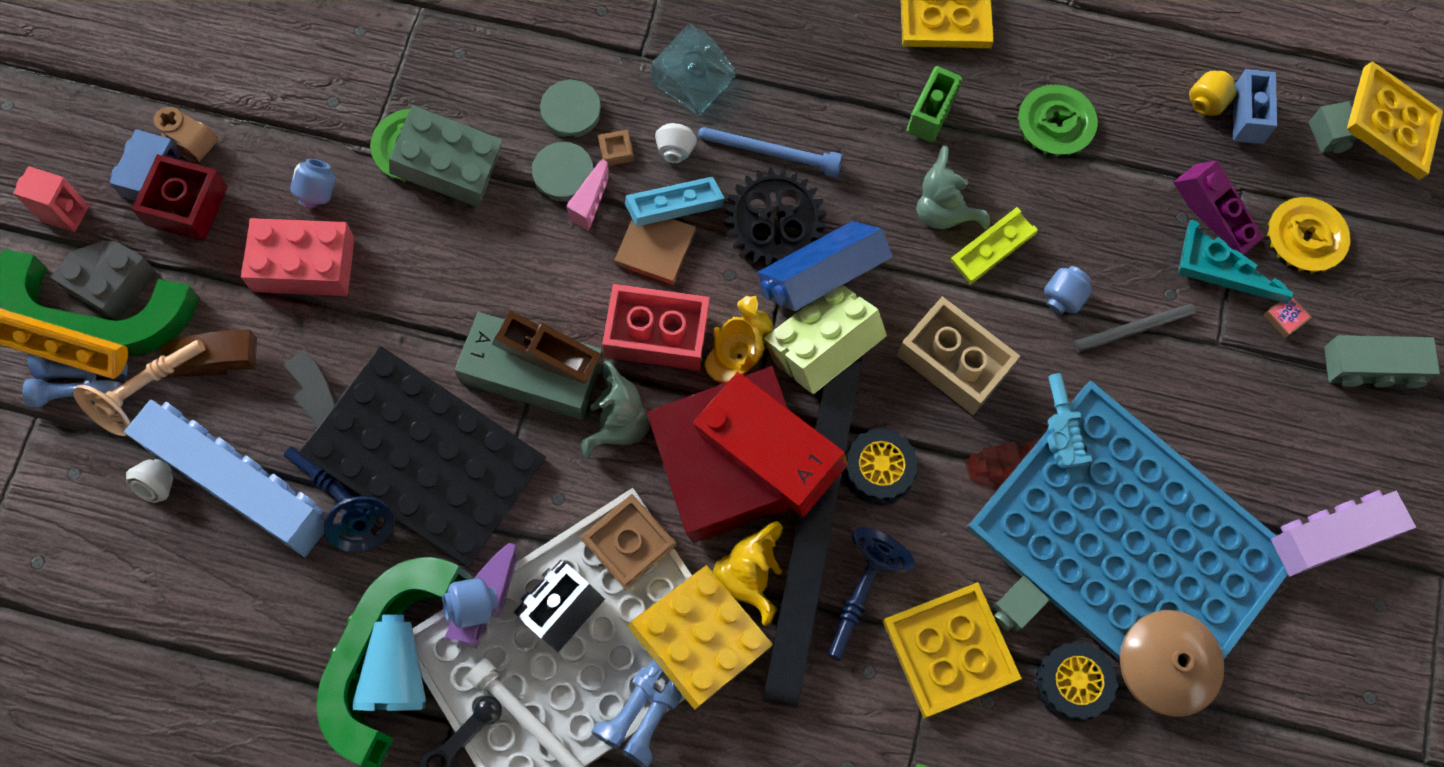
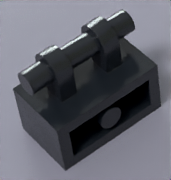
(558, 605)

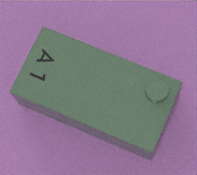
(506, 375)

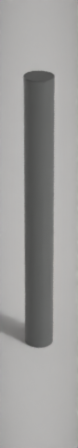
(1134, 328)

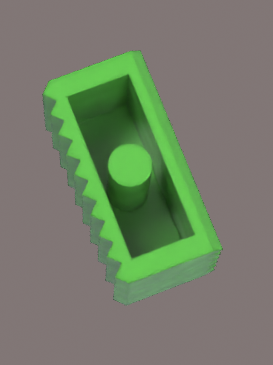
(934, 104)

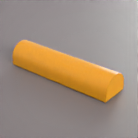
(62, 345)

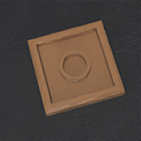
(656, 249)
(628, 541)

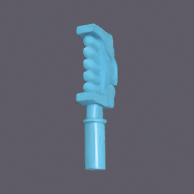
(1063, 429)

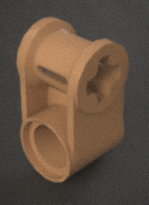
(188, 135)

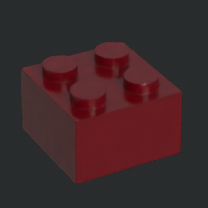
(180, 197)

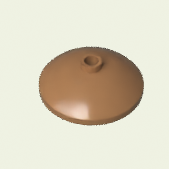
(1152, 666)

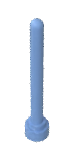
(827, 163)

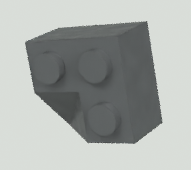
(104, 277)

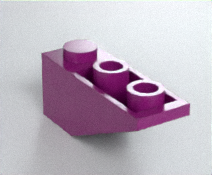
(1218, 205)

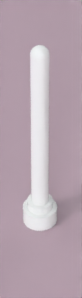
(485, 677)

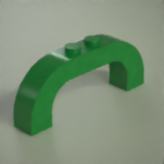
(158, 323)
(387, 595)

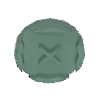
(570, 108)
(561, 170)

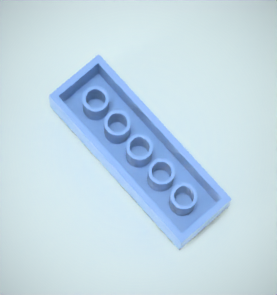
(229, 476)

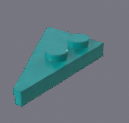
(1219, 264)

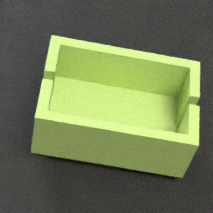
(825, 337)

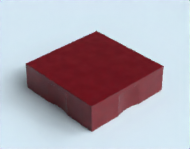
(707, 485)

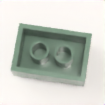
(445, 156)

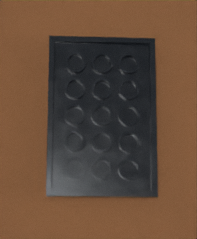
(423, 455)

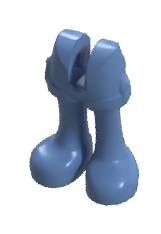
(39, 392)
(638, 746)

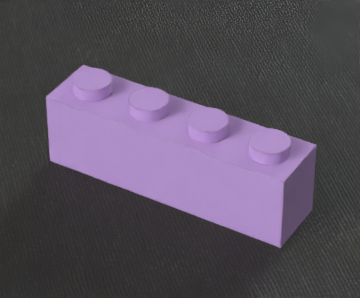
(1343, 532)

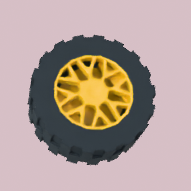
(880, 466)
(1076, 682)

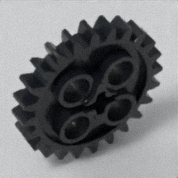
(747, 220)

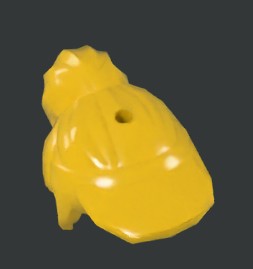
(738, 338)
(747, 567)

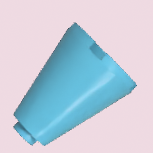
(390, 669)

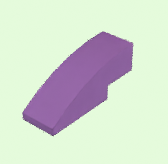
(496, 574)

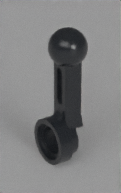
(485, 712)

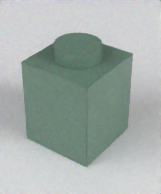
(1330, 128)
(1018, 605)

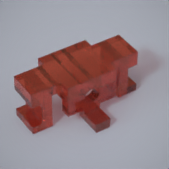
(997, 460)

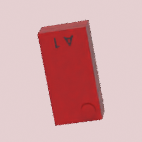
(771, 443)

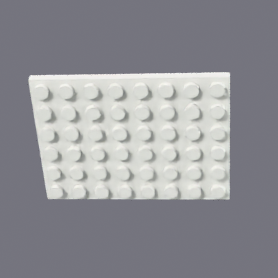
(564, 688)

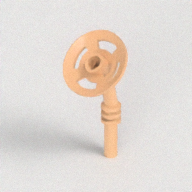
(110, 402)

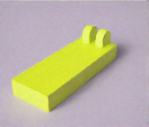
(993, 246)

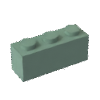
(1381, 360)

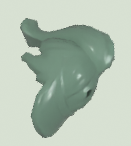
(942, 202)
(623, 416)

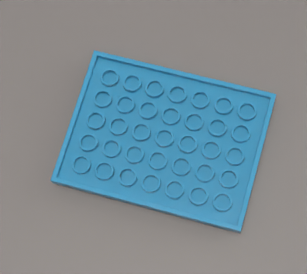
(1130, 533)

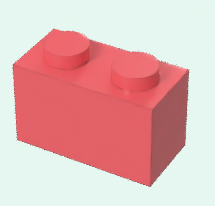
(51, 199)

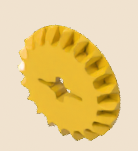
(1328, 240)

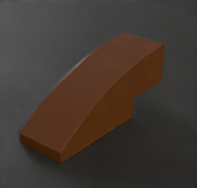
(546, 348)
(222, 352)

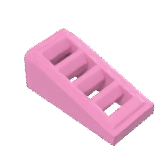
(587, 199)

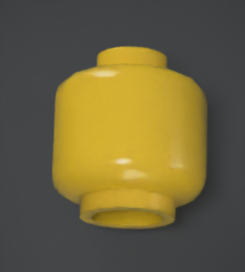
(1212, 93)

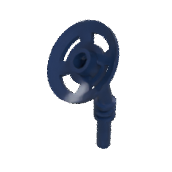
(355, 514)
(878, 559)

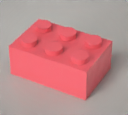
(298, 257)
(656, 327)

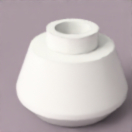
(675, 142)
(150, 480)

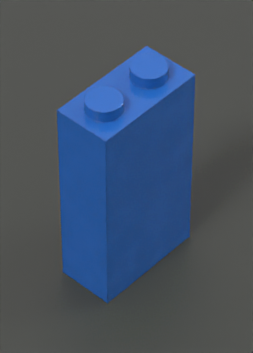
(824, 265)

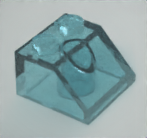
(692, 69)

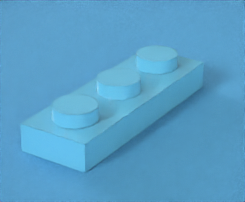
(674, 201)

